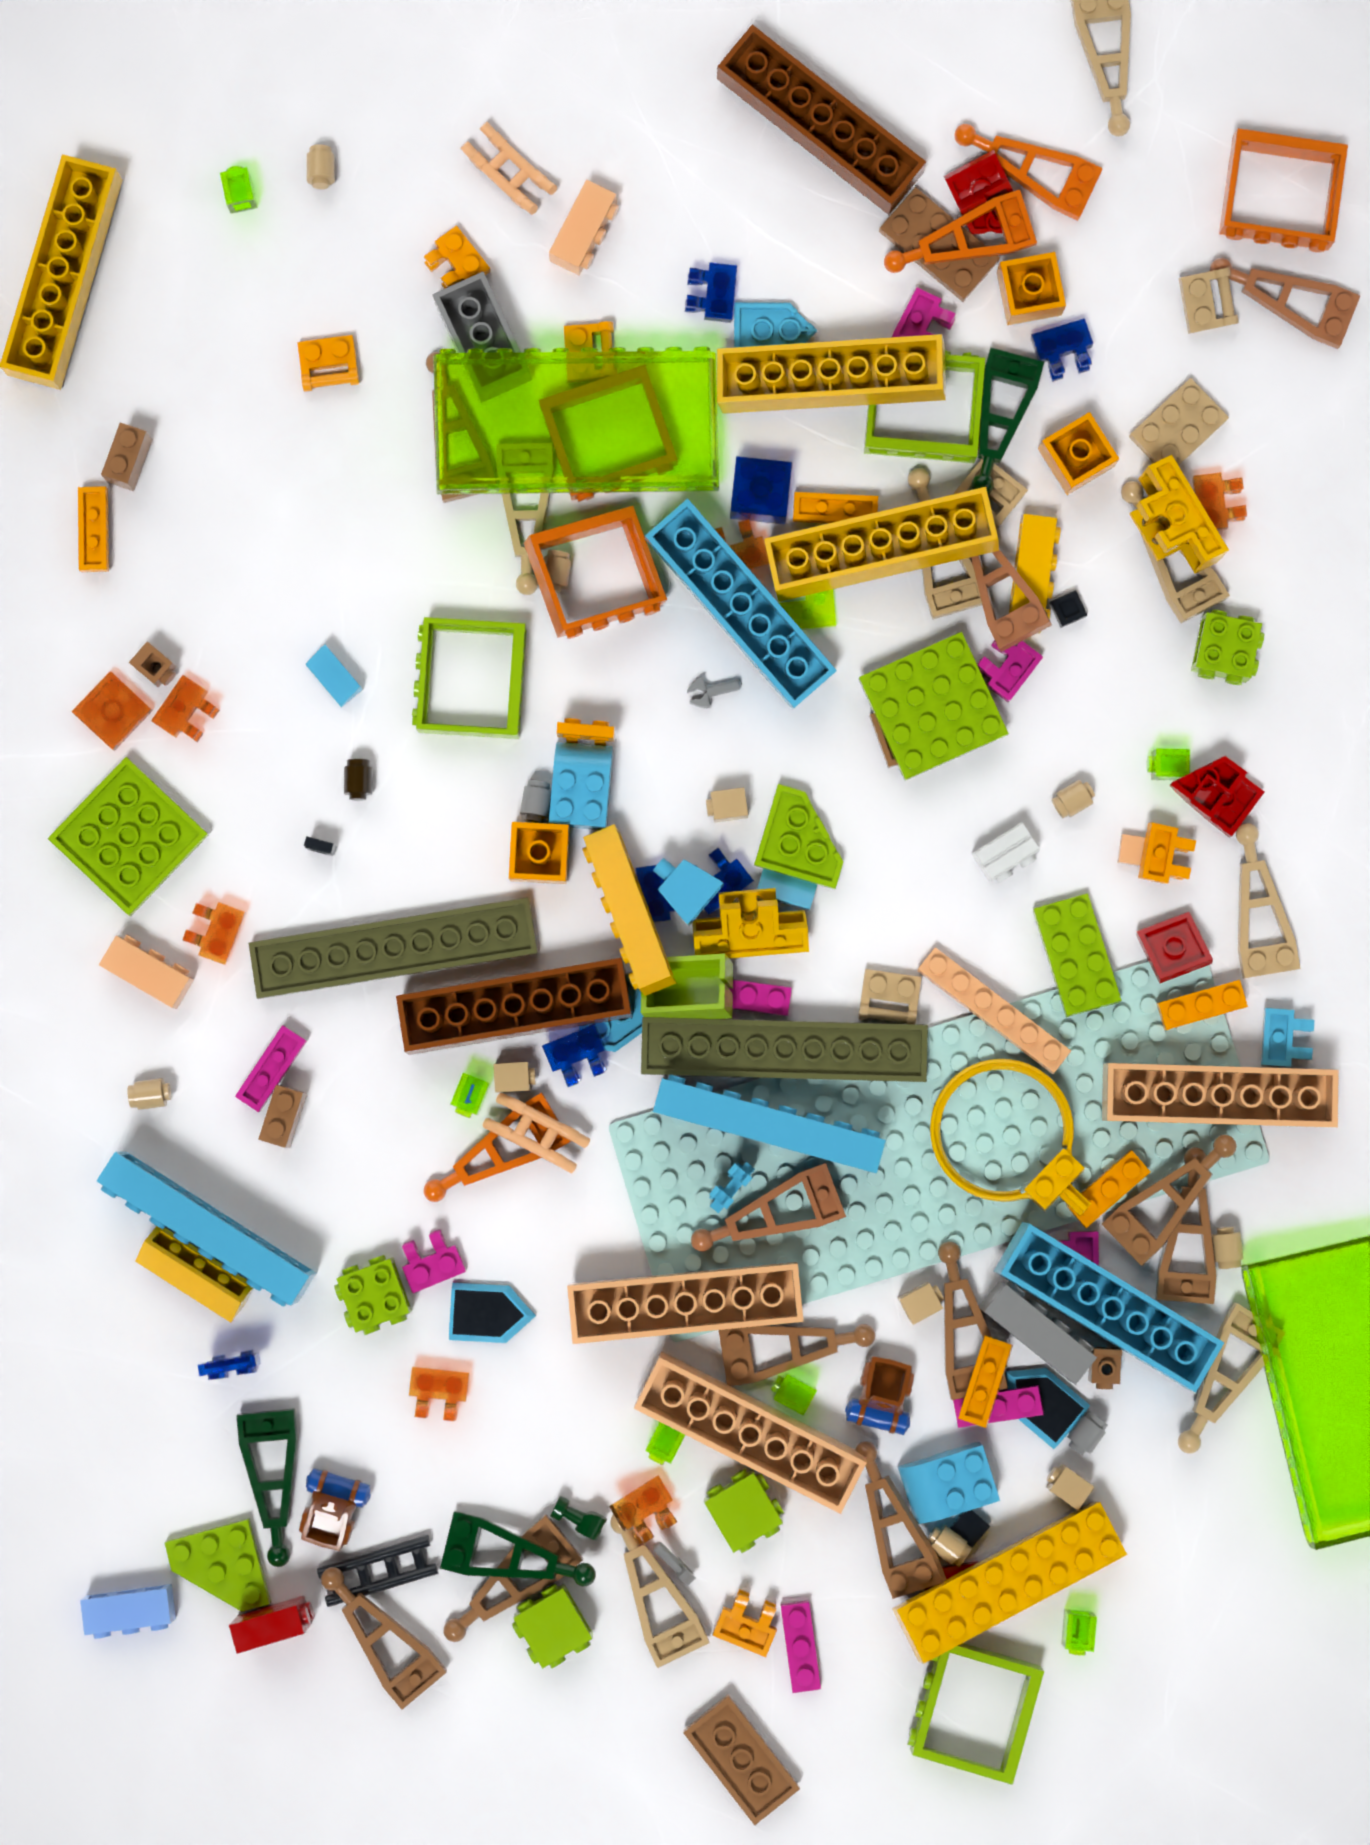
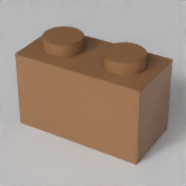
(126, 456)
(282, 1116)

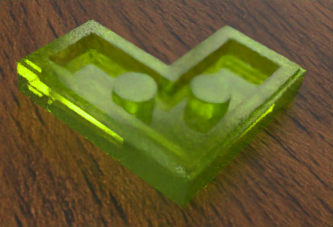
(814, 612)

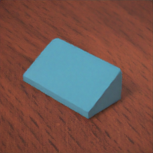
(333, 676)
(789, 889)

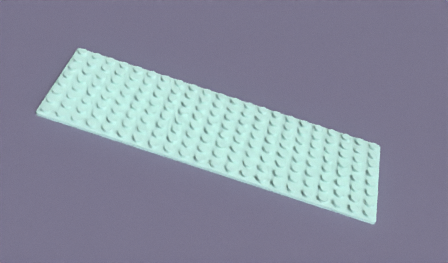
(993, 1131)

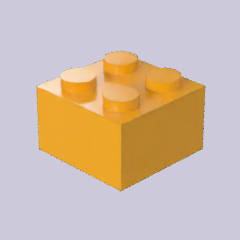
(1031, 288)
(1078, 453)
(539, 852)

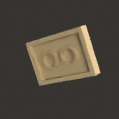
(1179, 424)

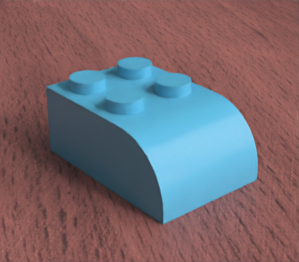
(581, 785)
(949, 1483)

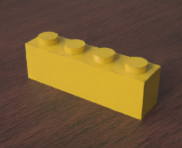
(1035, 559)
(194, 1273)

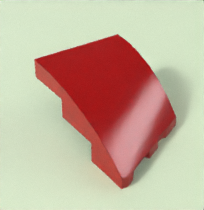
(977, 184)
(1219, 793)

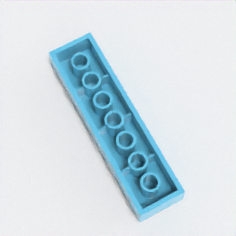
(740, 603)
(769, 1125)
(205, 1227)
(1108, 1306)

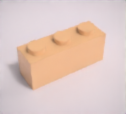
(584, 228)
(147, 970)

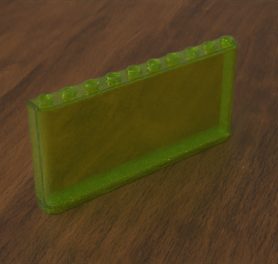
(576, 421)
(1316, 1359)

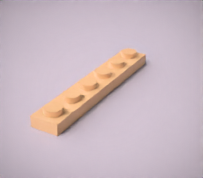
(994, 1010)

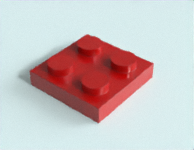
(1174, 947)

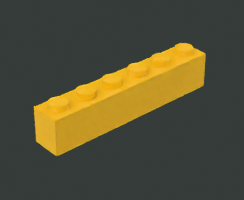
(629, 911)

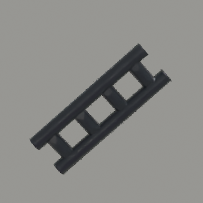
(394, 1577)

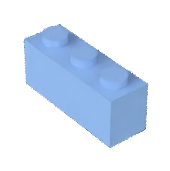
(128, 1611)

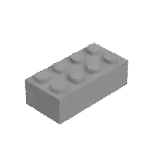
(474, 316)
(1041, 1335)

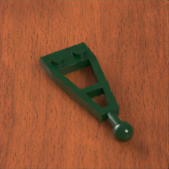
(1012, 370)
(265, 1427)
(462, 1545)

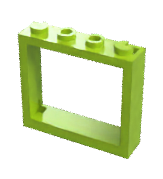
(929, 449)
(424, 664)
(1019, 1728)

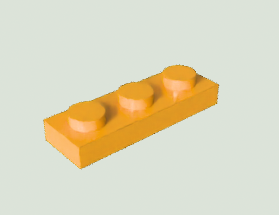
(831, 507)
(93, 529)
(1202, 1005)
(1111, 1187)
(985, 1381)

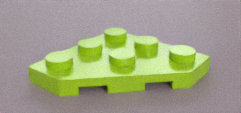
(797, 841)
(222, 1563)

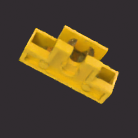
(1175, 518)
(751, 927)

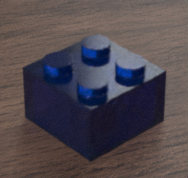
(760, 490)

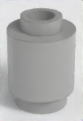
(536, 801)
(1087, 1433)

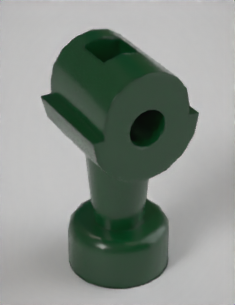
(587, 1524)

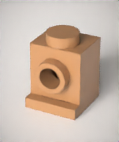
(147, 658)
(1109, 1356)

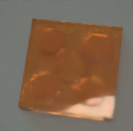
(112, 711)

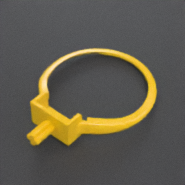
(1053, 1180)

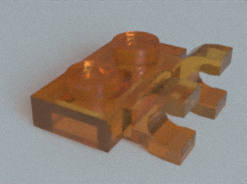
(1211, 491)
(751, 550)
(180, 706)
(220, 934)
(438, 1384)
(639, 1504)

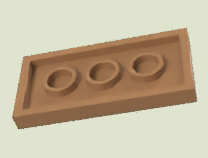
(921, 217)
(741, 1759)

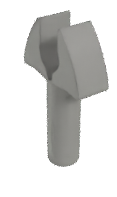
(713, 690)
(676, 1564)

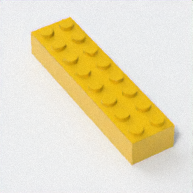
(61, 272)
(831, 374)
(882, 544)
(1009, 1582)

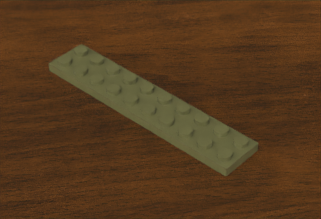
(393, 948)
(784, 1049)

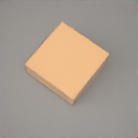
(1131, 849)

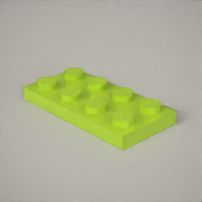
(1077, 955)

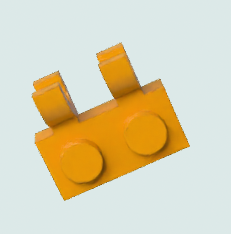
(460, 255)
(574, 730)
(1159, 852)
(744, 1630)

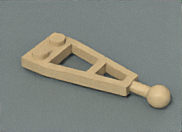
(1103, 11)
(526, 582)
(953, 596)
(1191, 599)
(1268, 958)
(1239, 1324)
(678, 1639)

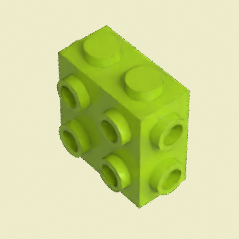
(1227, 647)
(373, 1295)
(744, 1510)
(552, 1626)

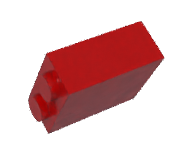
(271, 1624)

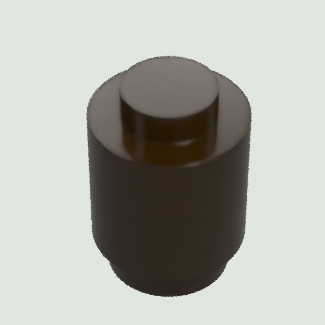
(358, 779)

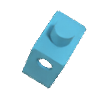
(687, 888)

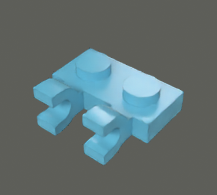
(1278, 1037)
(723, 1196)

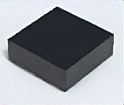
(1068, 609)
(320, 846)
(970, 1527)

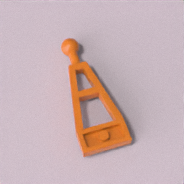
(1076, 188)
(1013, 222)
(435, 1189)

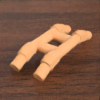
(508, 152)
(543, 1148)

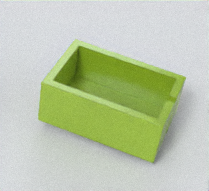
(699, 989)

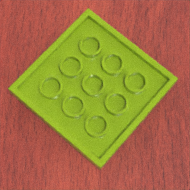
(933, 706)
(128, 836)

